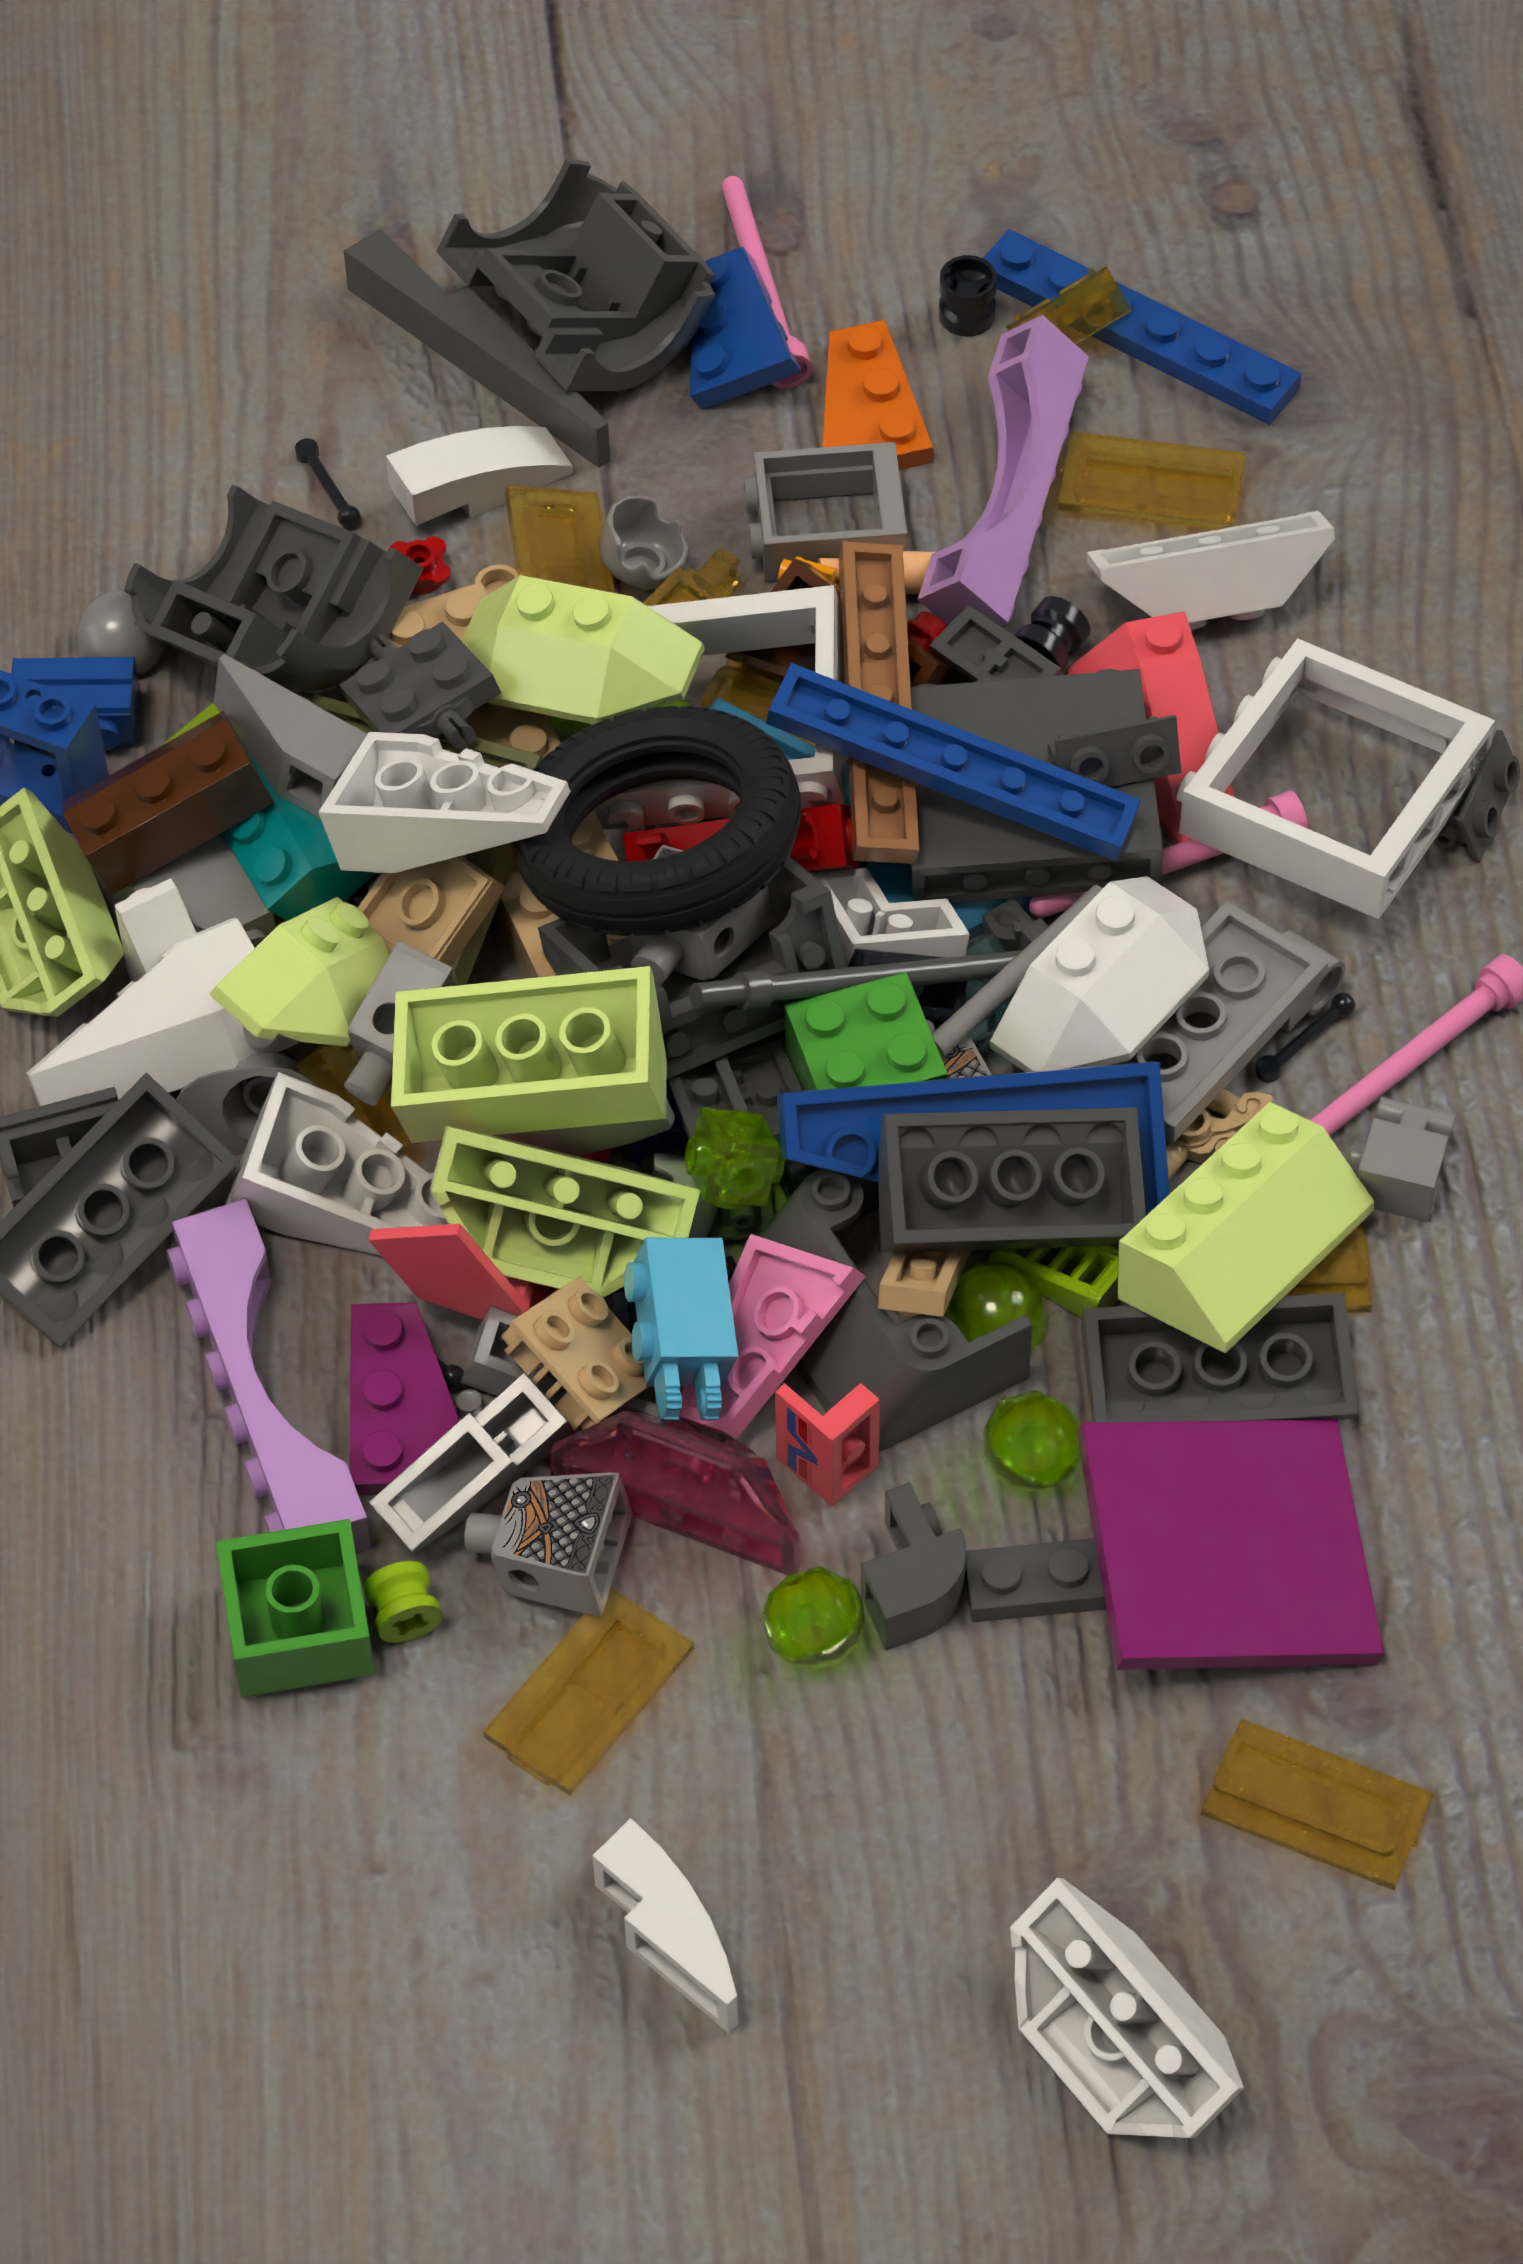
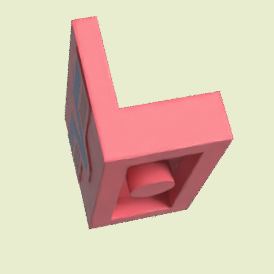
(828, 1450)

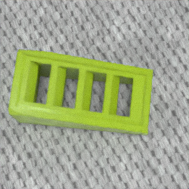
(1070, 1290)

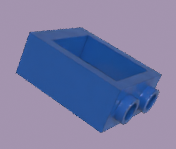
(57, 725)

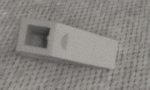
(286, 735)

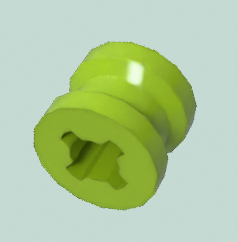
(402, 1601)

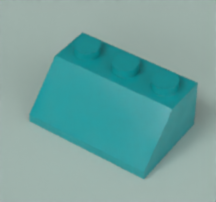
(290, 858)

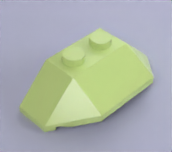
(579, 650)
(52, 914)
(306, 976)
(554, 1212)

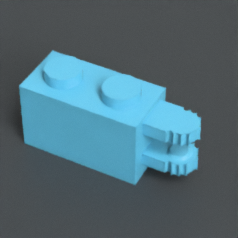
(682, 1321)

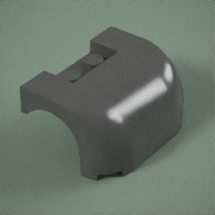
(593, 279)
(279, 597)

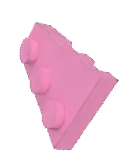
(778, 1310)

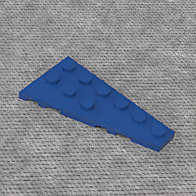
(842, 1125)

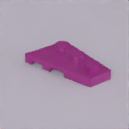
(395, 1393)

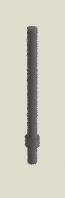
(758, 989)

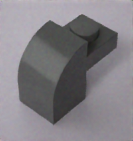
(921, 1582)

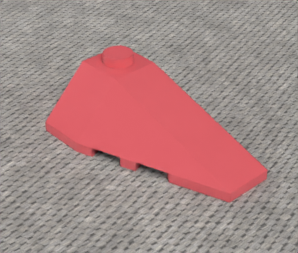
(1171, 685)

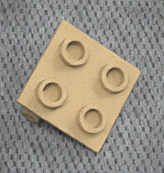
(582, 1349)

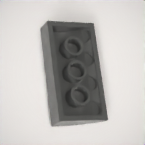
(1009, 1179)
(106, 1208)
(1282, 1369)

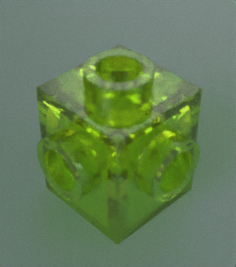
(733, 1158)

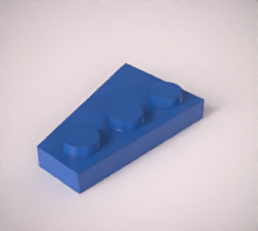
(739, 338)

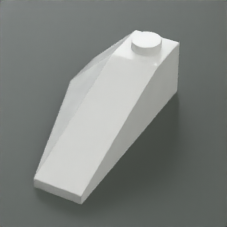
(419, 804)
(159, 1026)
(326, 1173)

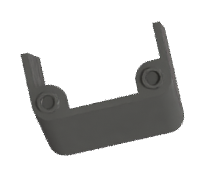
(915, 1368)

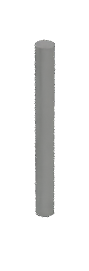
(1004, 982)

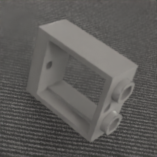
(822, 474)

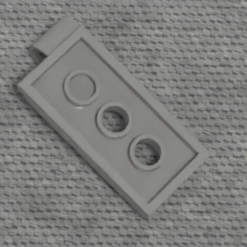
(1253, 990)

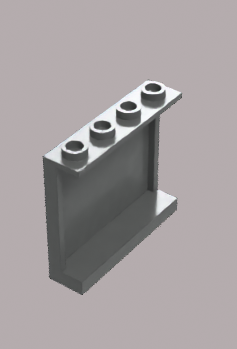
(988, 857)

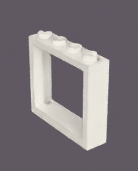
(739, 626)
(1304, 855)

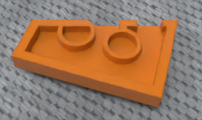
(871, 396)

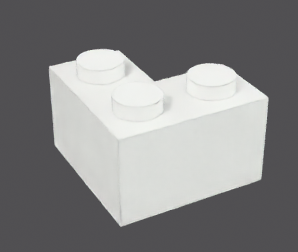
(873, 923)

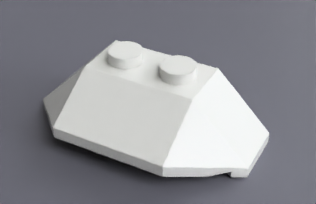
(1219, 570)
(1105, 980)
(1116, 2021)

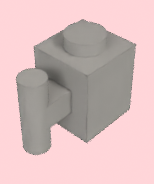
(1403, 1158)

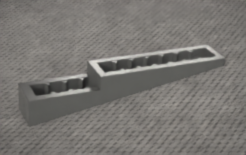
(474, 341)

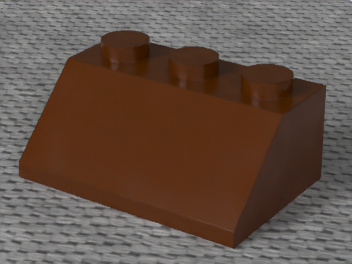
(166, 803)

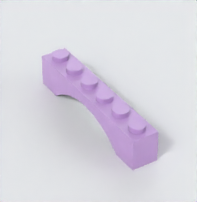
(1034, 393)
(229, 1279)

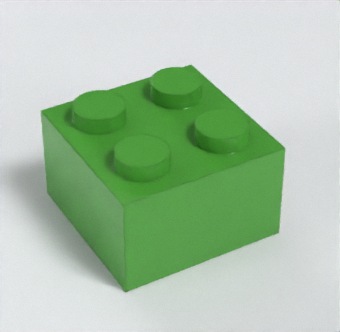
(861, 1037)
(295, 1608)

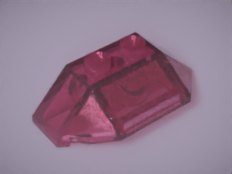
(689, 1485)

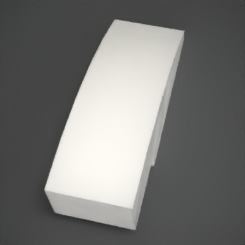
(473, 469)
(666, 1921)

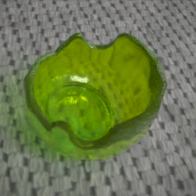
(993, 1296)
(1031, 1442)
(814, 1618)

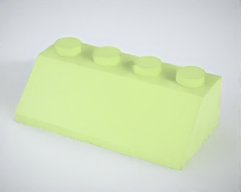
(529, 1054)
(1242, 1229)

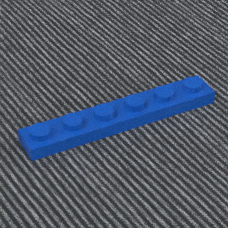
(1154, 332)
(953, 761)

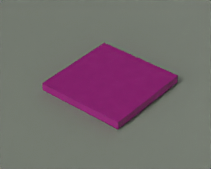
(1228, 1544)

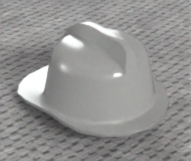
(233, 1098)

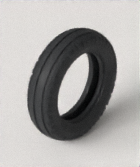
(681, 887)

